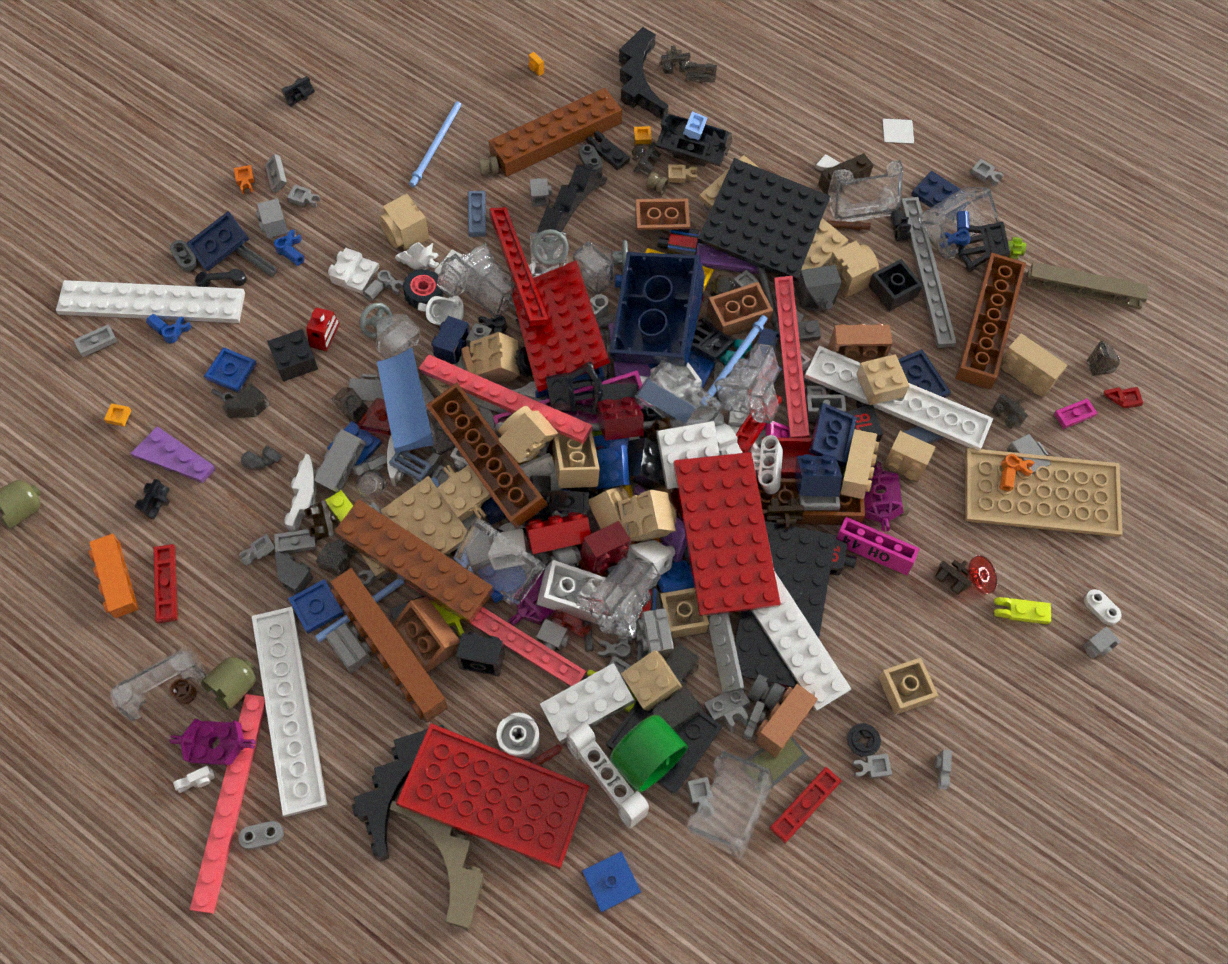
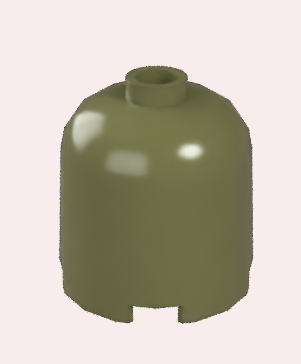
(18, 502)
(230, 681)

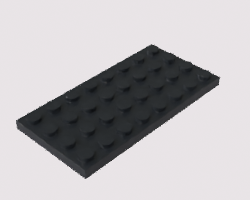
(803, 565)

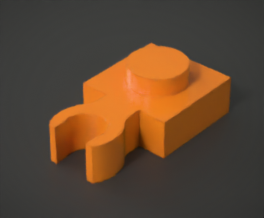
(244, 177)

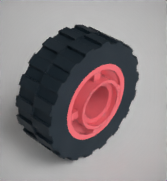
(420, 280)

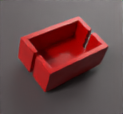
(791, 449)
(557, 532)

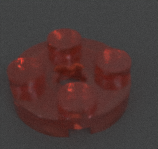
(567, 620)

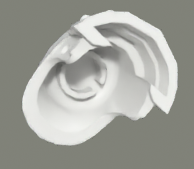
(418, 257)
(440, 307)

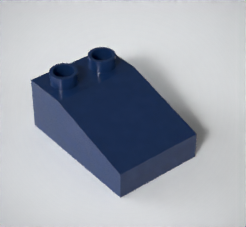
(657, 308)

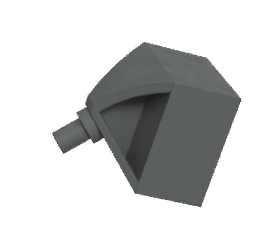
(818, 288)

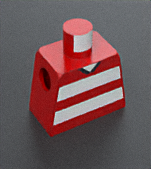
(322, 328)

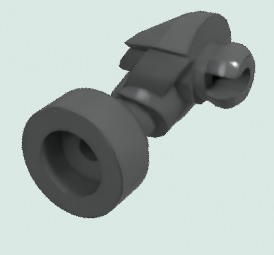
(251, 460)

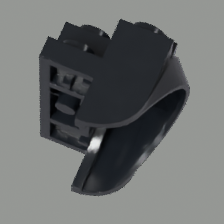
(710, 148)

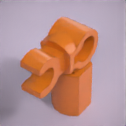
(1010, 465)

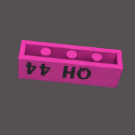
(878, 546)

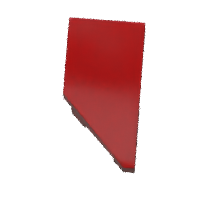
(1125, 398)

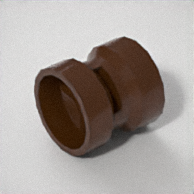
(180, 687)

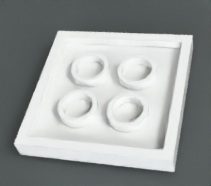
(685, 443)

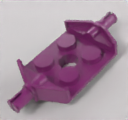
(886, 505)
(528, 607)
(199, 740)

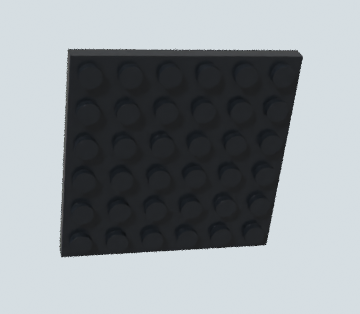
(764, 219)

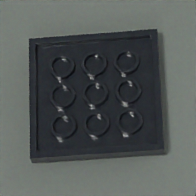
(696, 734)

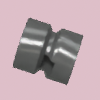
(766, 692)

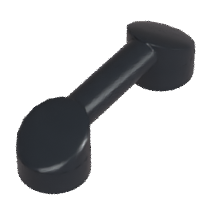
(236, 275)

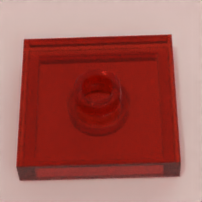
(376, 418)

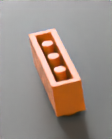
(113, 576)

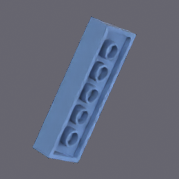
(404, 402)

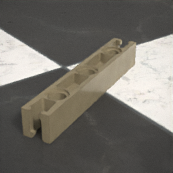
(1087, 285)

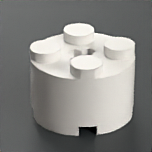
(510, 728)

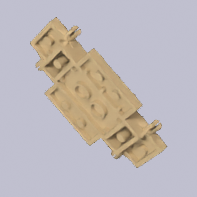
(437, 512)

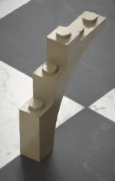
(464, 883)

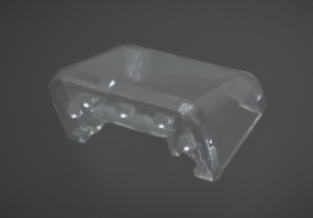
(866, 196)
(943, 218)
(679, 384)
(498, 561)
(128, 693)
(732, 804)

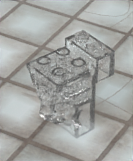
(479, 278)
(751, 385)
(620, 597)

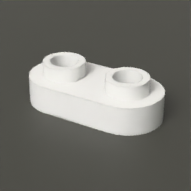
(1102, 607)

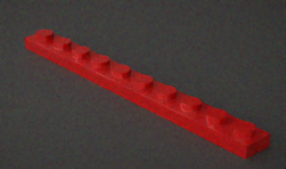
(518, 267)

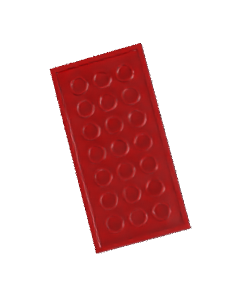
(571, 330)
(726, 534)
(493, 796)

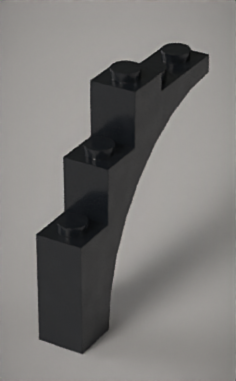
(636, 88)
(570, 196)
(390, 779)

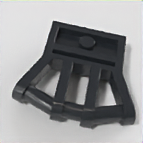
(993, 239)
(712, 341)
(562, 390)

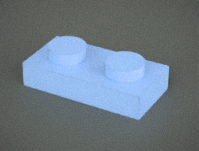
(695, 126)

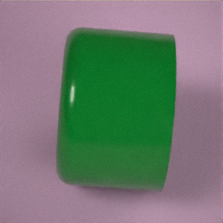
(647, 752)

